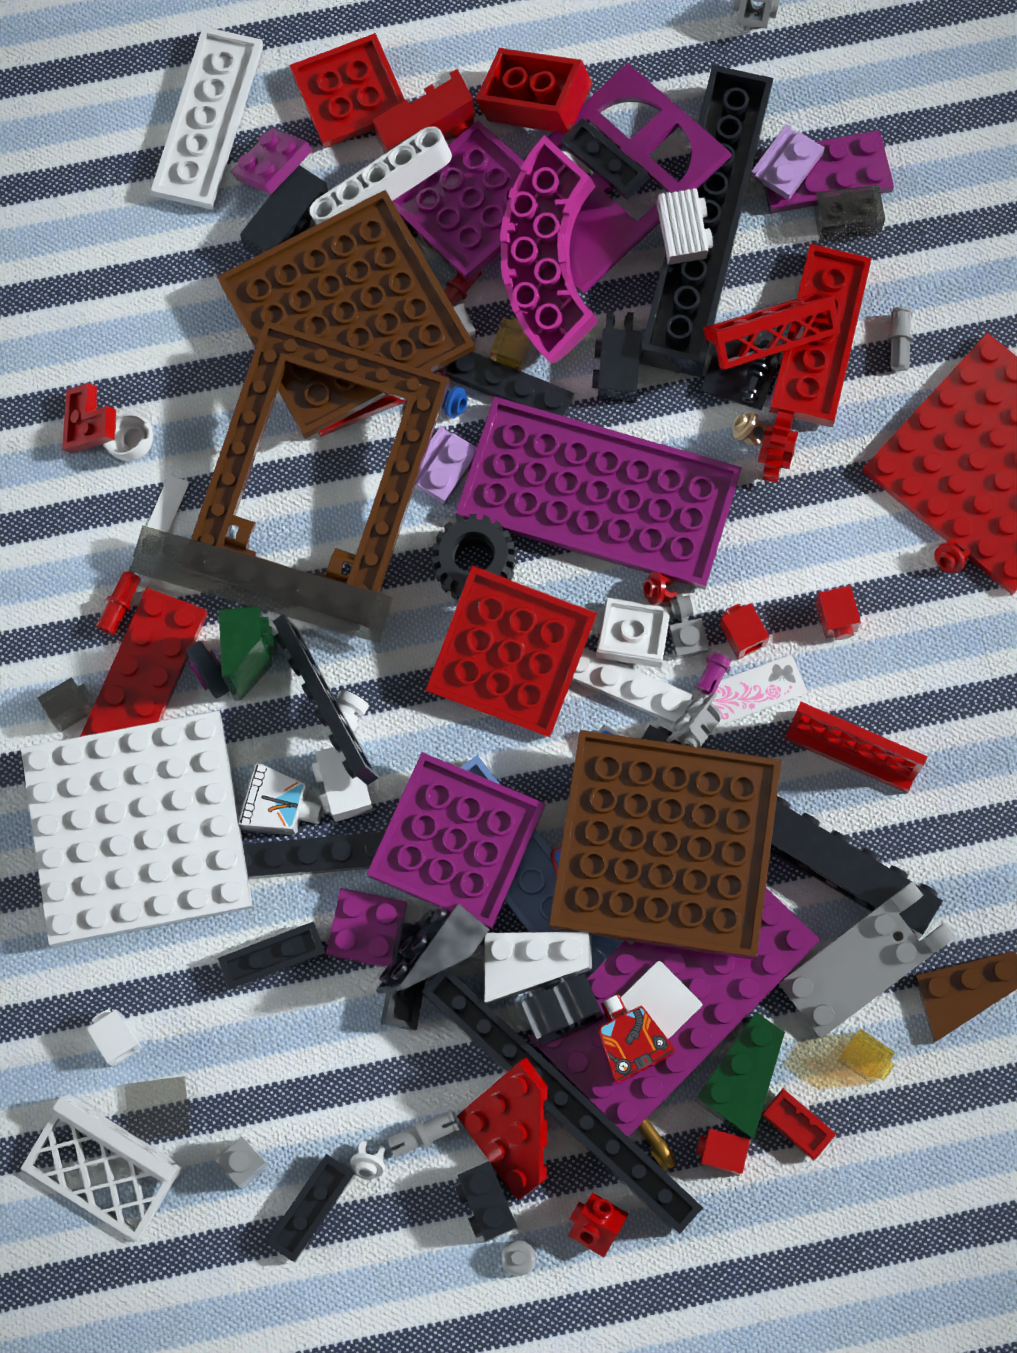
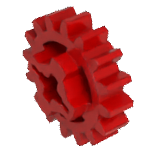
(777, 447)

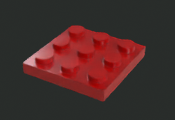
(347, 89)

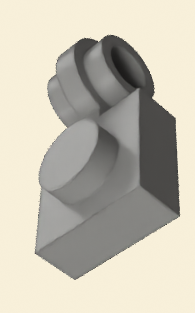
(688, 636)

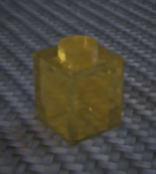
(511, 344)
(867, 1057)

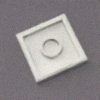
(633, 632)

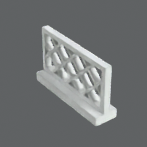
(109, 1137)

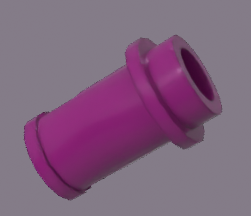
(713, 673)

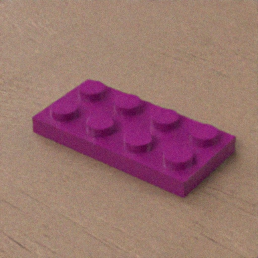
(845, 164)

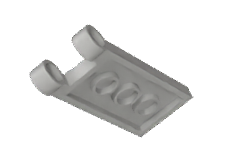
(861, 964)

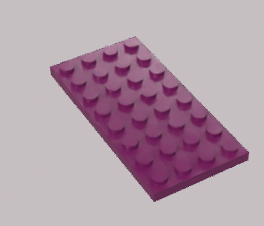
(600, 492)
(723, 985)

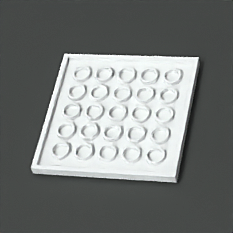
(135, 828)

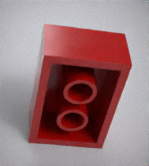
(534, 90)

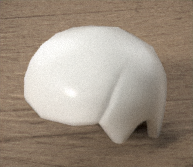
(132, 437)

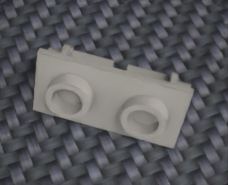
(695, 725)

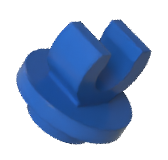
(455, 402)

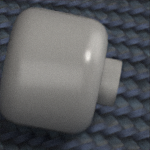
(518, 1258)

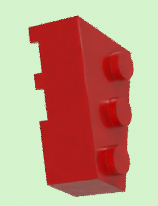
(444, 107)

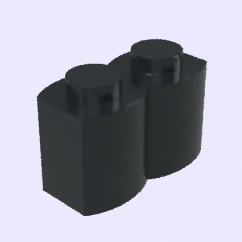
(562, 1008)

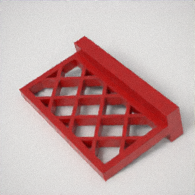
(855, 747)

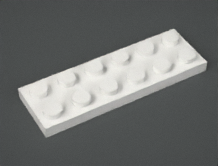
(207, 118)

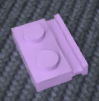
(787, 162)
(445, 465)

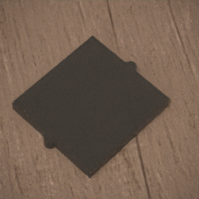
(158, 1108)

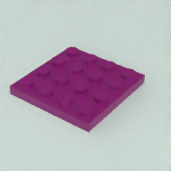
(465, 201)
(456, 839)

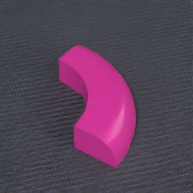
(536, 250)

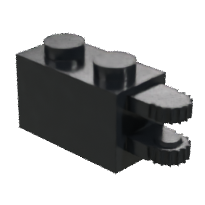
(618, 361)

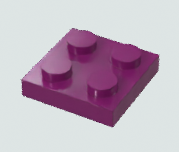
(271, 160)
(365, 927)

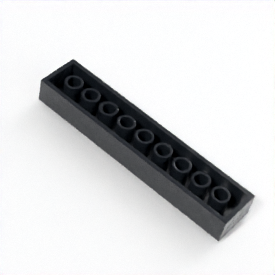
(692, 290)

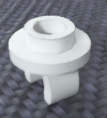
(367, 1165)

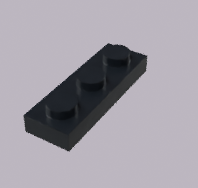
(604, 159)
(271, 956)
(403, 1006)
(310, 1208)

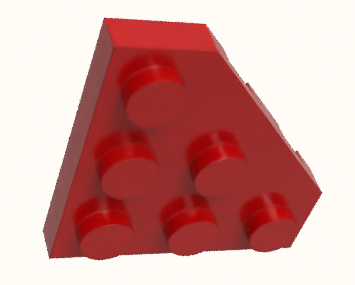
(511, 1127)

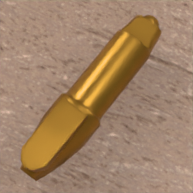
(660, 1150)

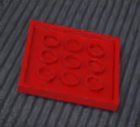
(511, 651)

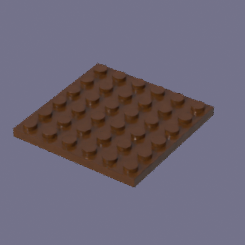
(355, 285)
(666, 845)

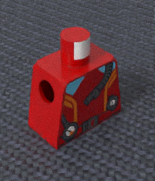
(631, 1040)

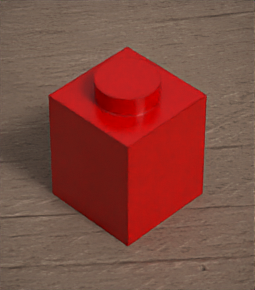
(838, 613)
(743, 630)
(723, 1151)

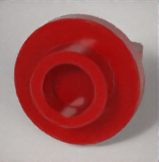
(951, 557)
(655, 588)

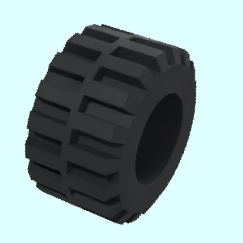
(471, 533)

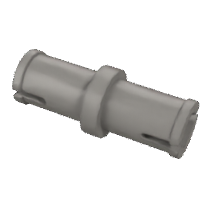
(423, 1133)

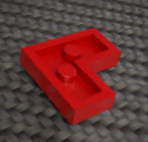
(84, 423)

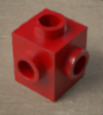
(596, 1224)

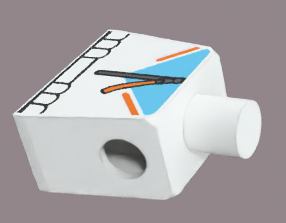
(276, 804)

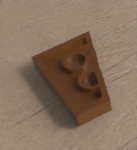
(965, 990)

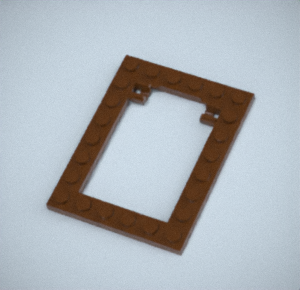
(273, 351)

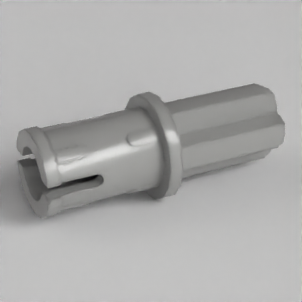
(900, 338)

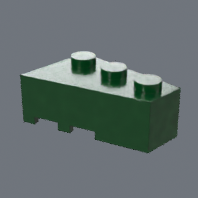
(743, 1077)

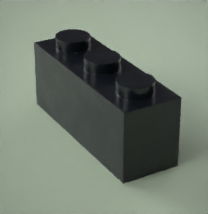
(284, 212)

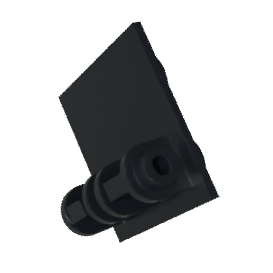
(743, 383)

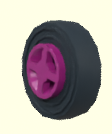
(207, 669)

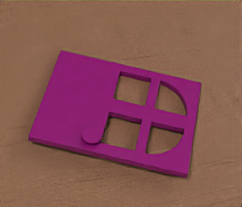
(602, 227)

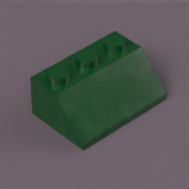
(245, 648)

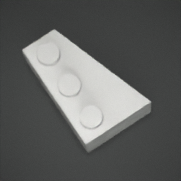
(531, 960)

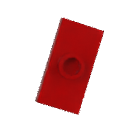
(798, 1124)

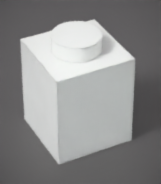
(113, 1036)

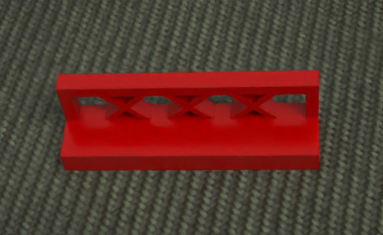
(771, 317)

